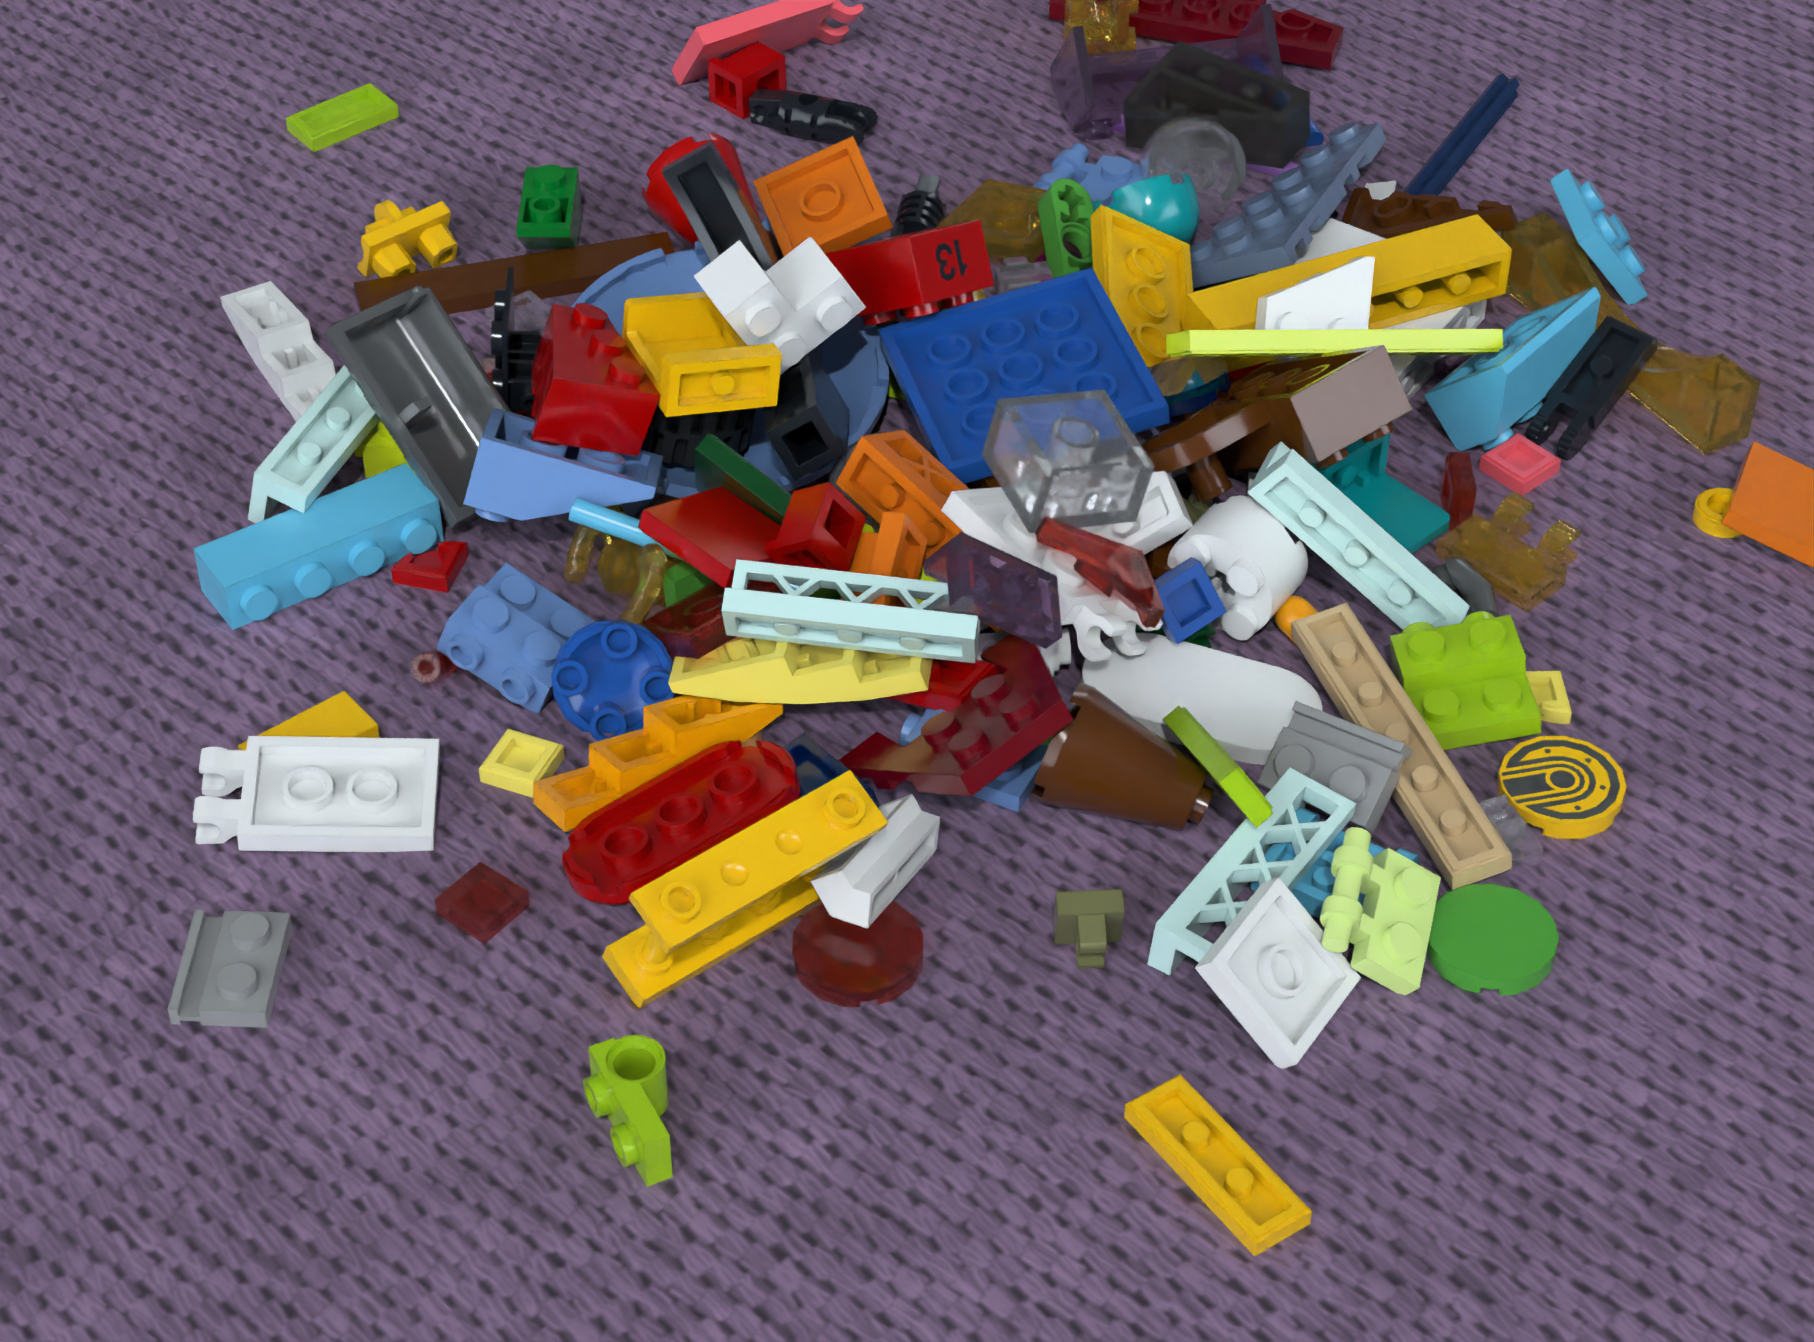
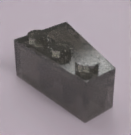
(1259, 110)

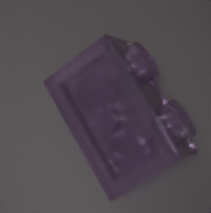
(998, 589)

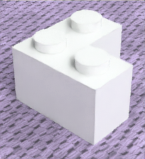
(788, 305)

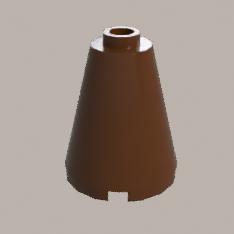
(1119, 768)

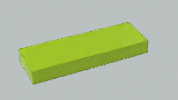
(1219, 765)

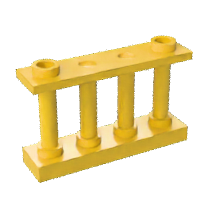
(739, 889)

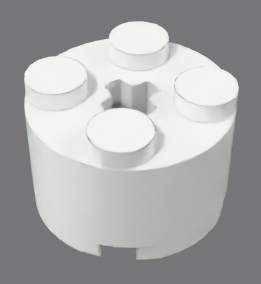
(1246, 559)

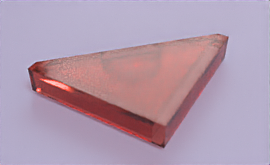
(1107, 566)

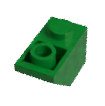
(550, 208)

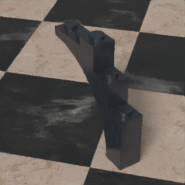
(810, 414)

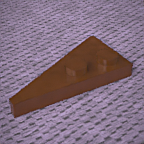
(1409, 213)

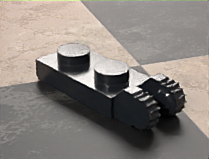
(1592, 384)

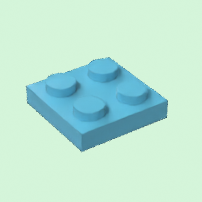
(1601, 235)

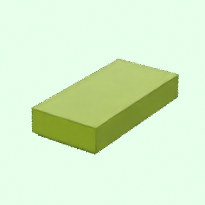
(342, 117)

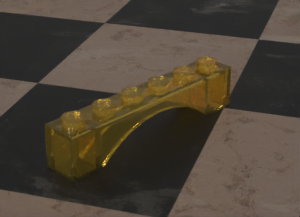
(1695, 394)

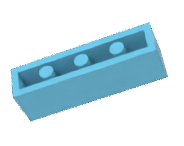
(312, 552)

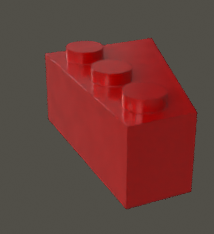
(589, 384)

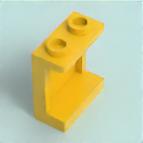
(698, 356)

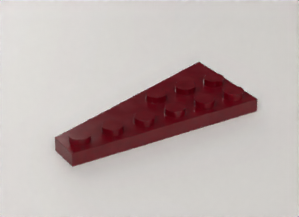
(1299, 35)

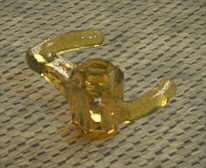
(623, 569)

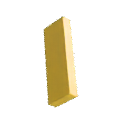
(1218, 1165)

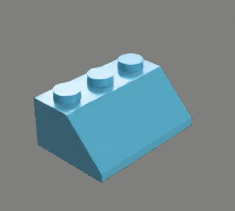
(1507, 386)

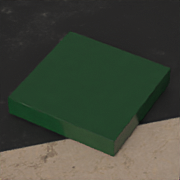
(722, 466)

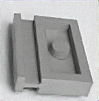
(1342, 758)
(231, 969)

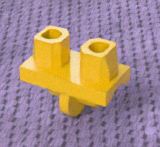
(404, 234)

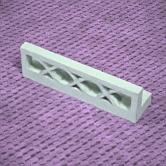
(313, 449)
(1353, 542)
(851, 622)
(1243, 861)

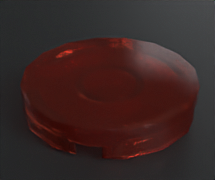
(857, 963)

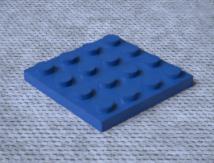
(1012, 346)

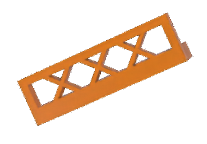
(910, 484)

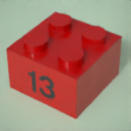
(916, 271)

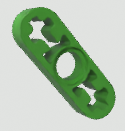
(1060, 225)

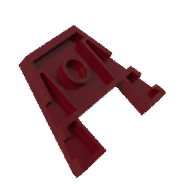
(979, 738)

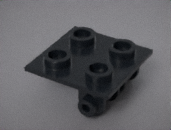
(512, 351)

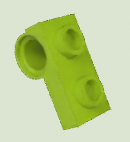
(632, 1090)

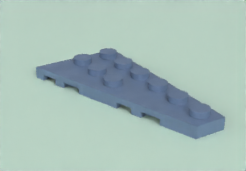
(1282, 218)

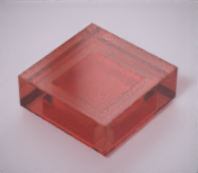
(1458, 488)
(482, 902)

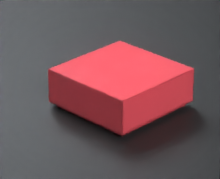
(1519, 464)

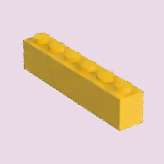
(1411, 280)

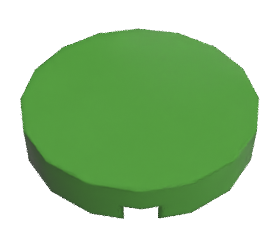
(1492, 939)

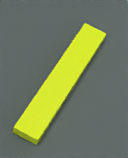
(1311, 342)

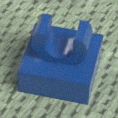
(1187, 600)

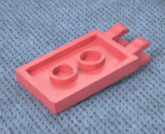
(776, 25)

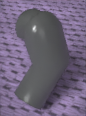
(1472, 585)

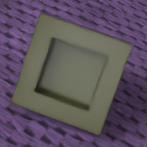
(1089, 922)

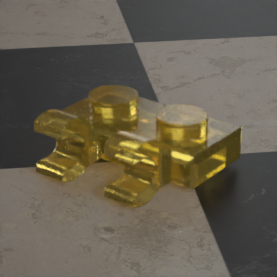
(1512, 567)

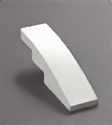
(280, 344)

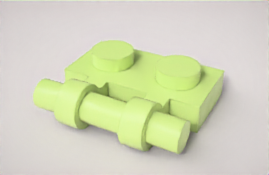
(1396, 913)

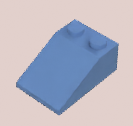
(543, 479)

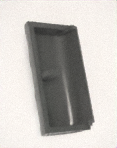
(423, 390)

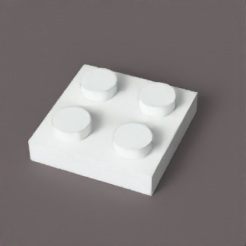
(1277, 973)

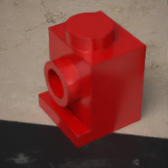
(739, 76)
(818, 530)

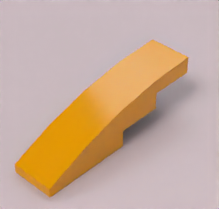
(669, 735)

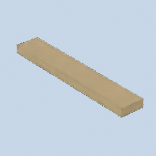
(1429, 785)

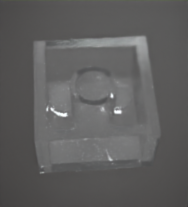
(1067, 459)

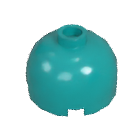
(1160, 205)

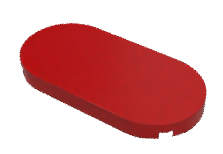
(677, 818)

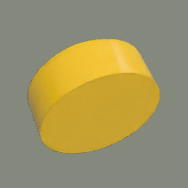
(1709, 511)

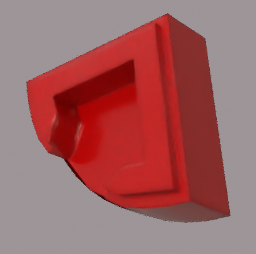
(432, 569)

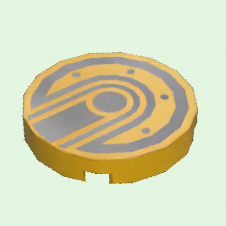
(1562, 786)

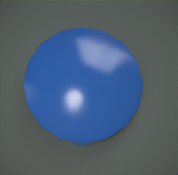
(609, 675)

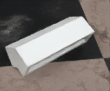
(874, 872)

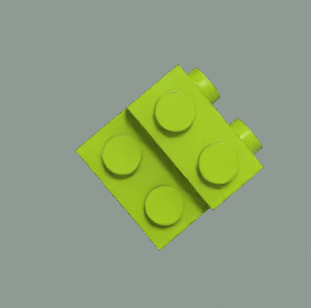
(1467, 679)

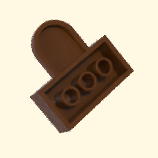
(1304, 401)

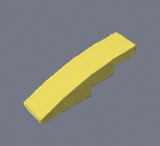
(797, 673)

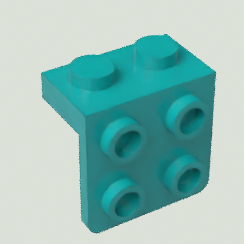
(1393, 506)

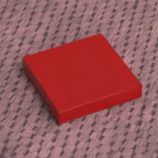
(711, 531)

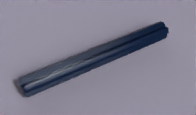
(1464, 137)

